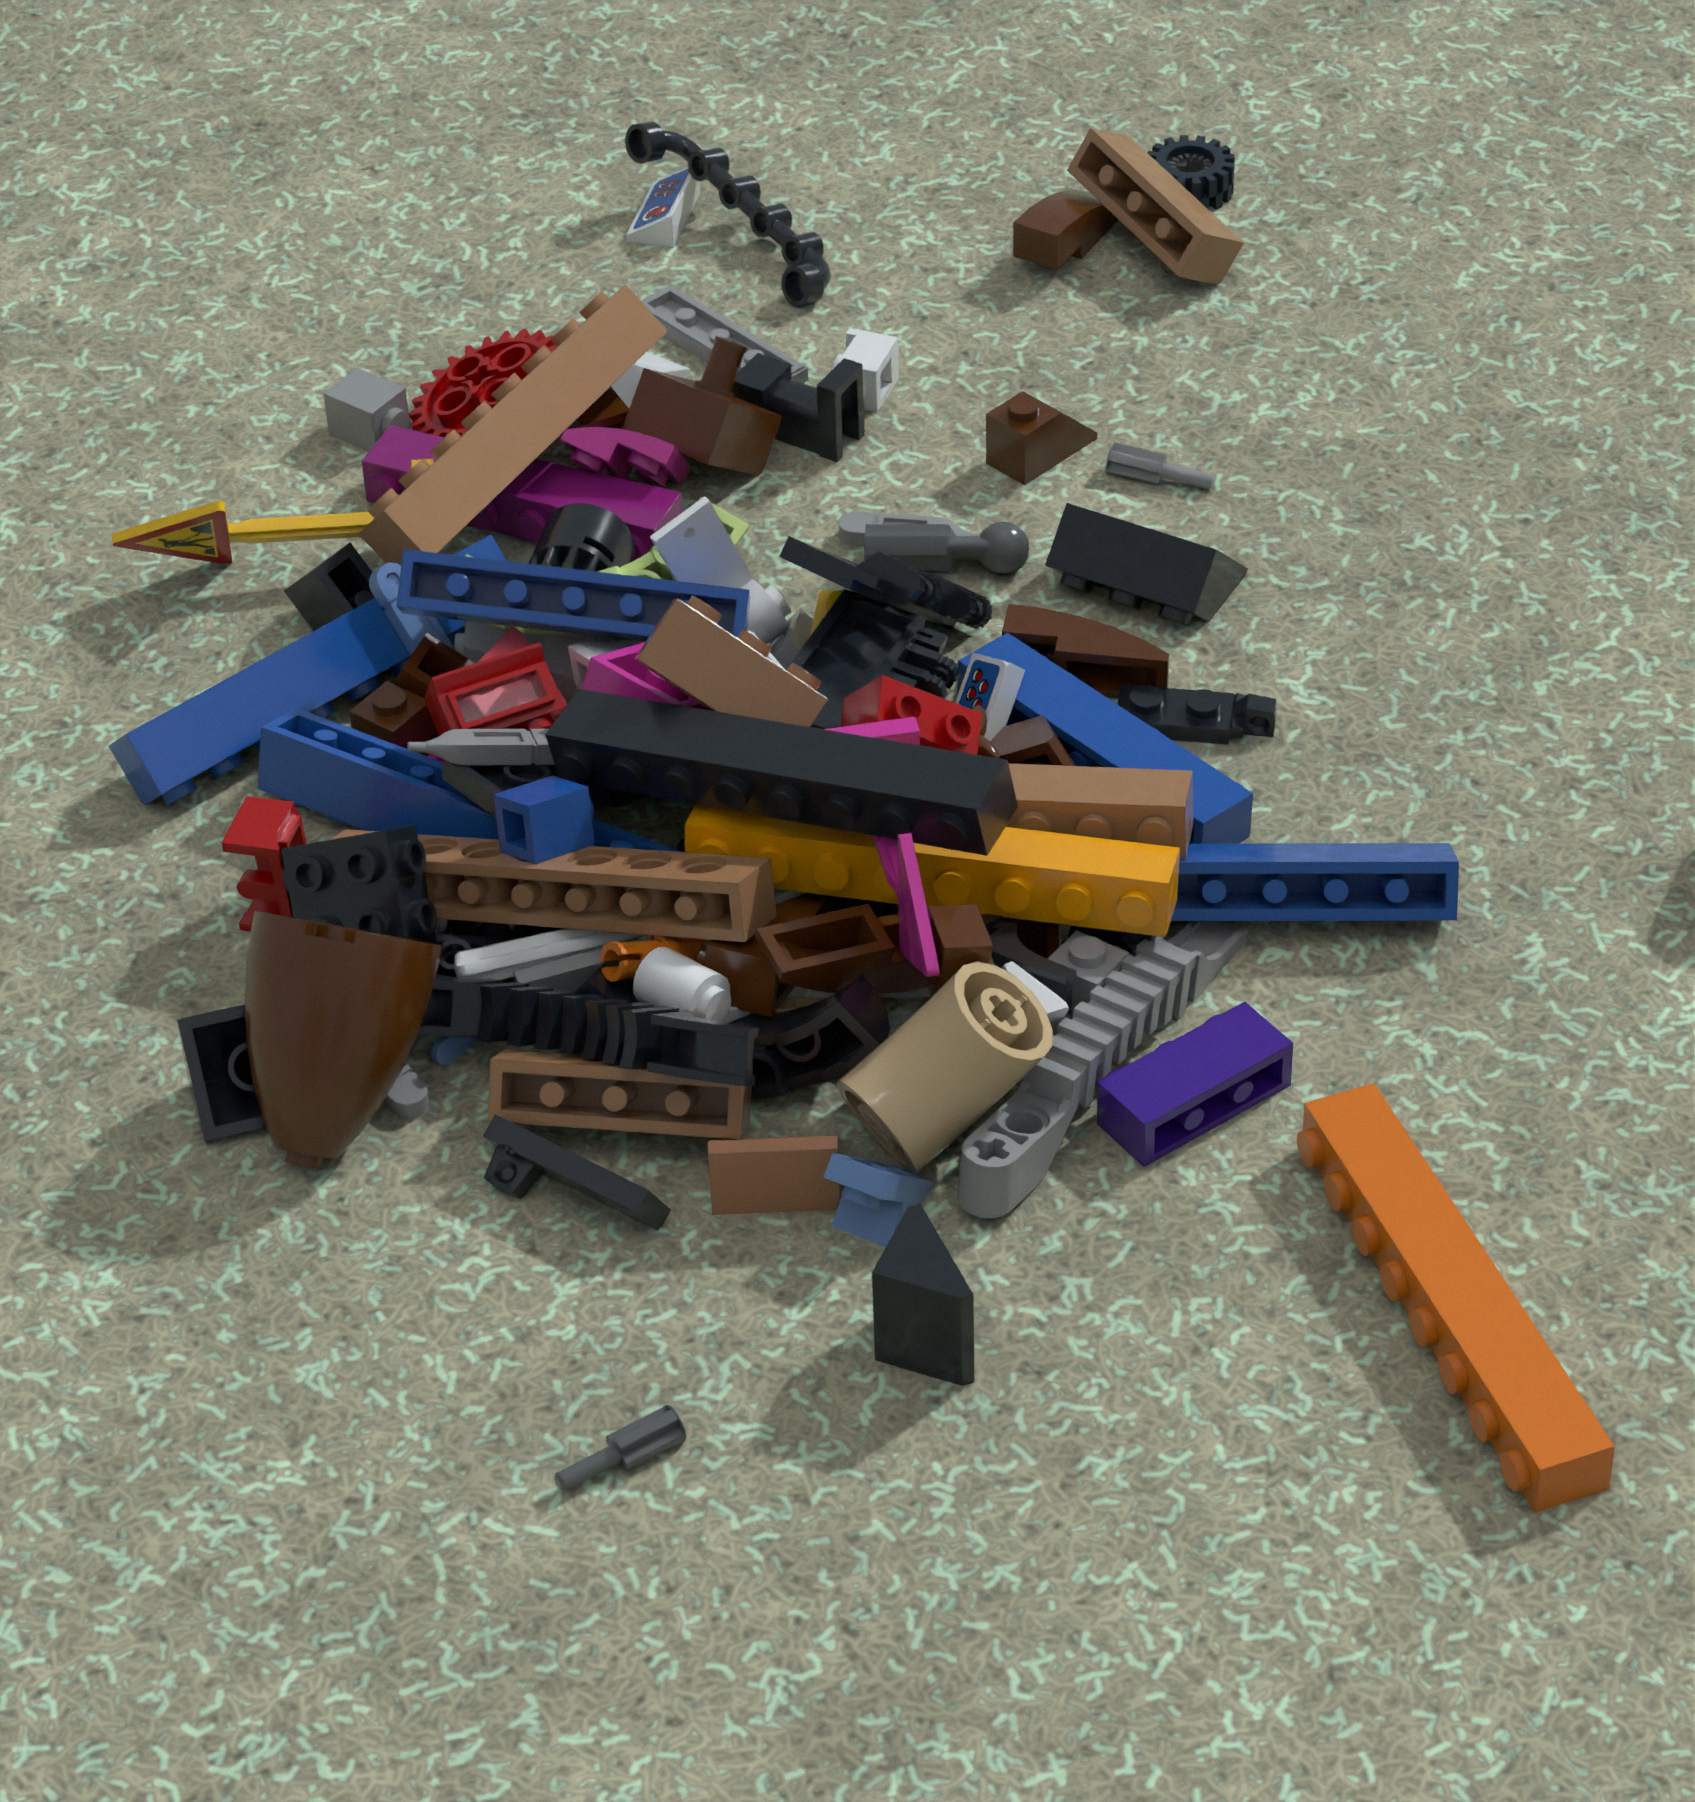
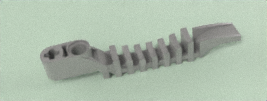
(1020, 1139)

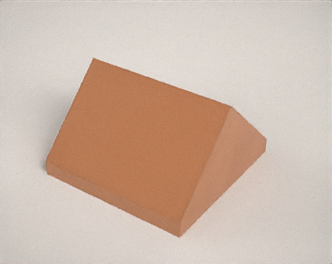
(772, 1174)

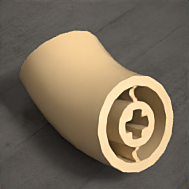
(948, 1063)

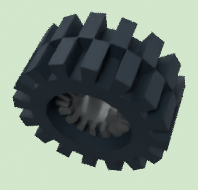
(1199, 167)

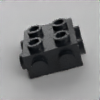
(363, 883)

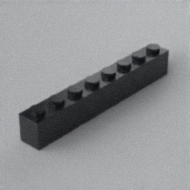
(784, 771)

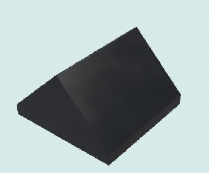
(220, 1073)
(922, 1304)

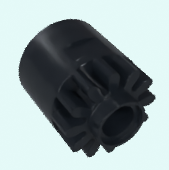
(584, 539)

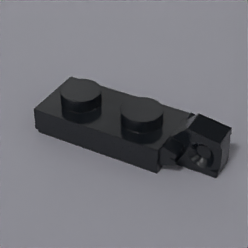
(1201, 713)

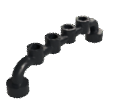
(808, 273)

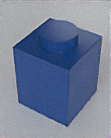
(544, 819)

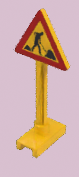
(207, 535)

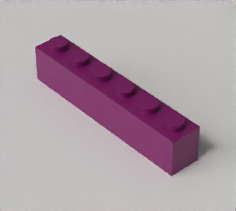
(533, 495)

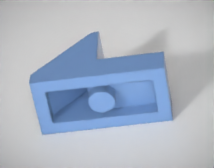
(873, 1196)

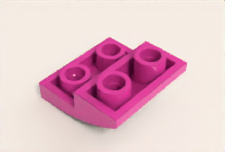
(619, 450)

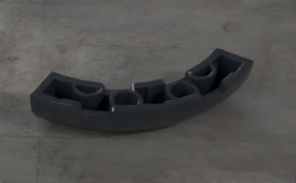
(796, 1044)

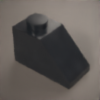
(332, 588)

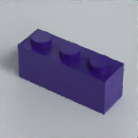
(1194, 1083)

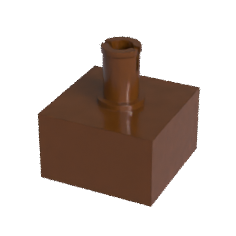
(705, 415)

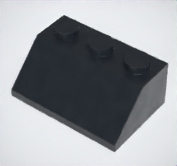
(1142, 565)

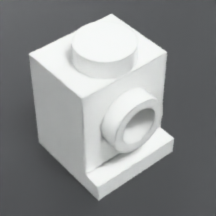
(879, 360)

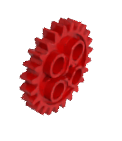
(472, 380)

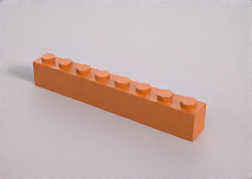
(1456, 1300)

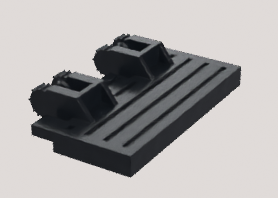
(895, 585)
(867, 640)

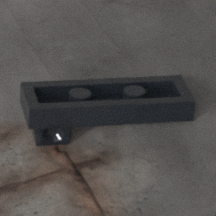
(524, 1156)

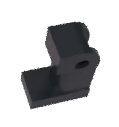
(811, 415)

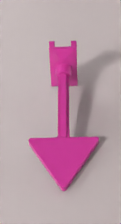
(900, 861)

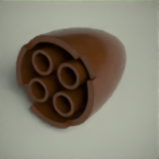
(329, 1027)

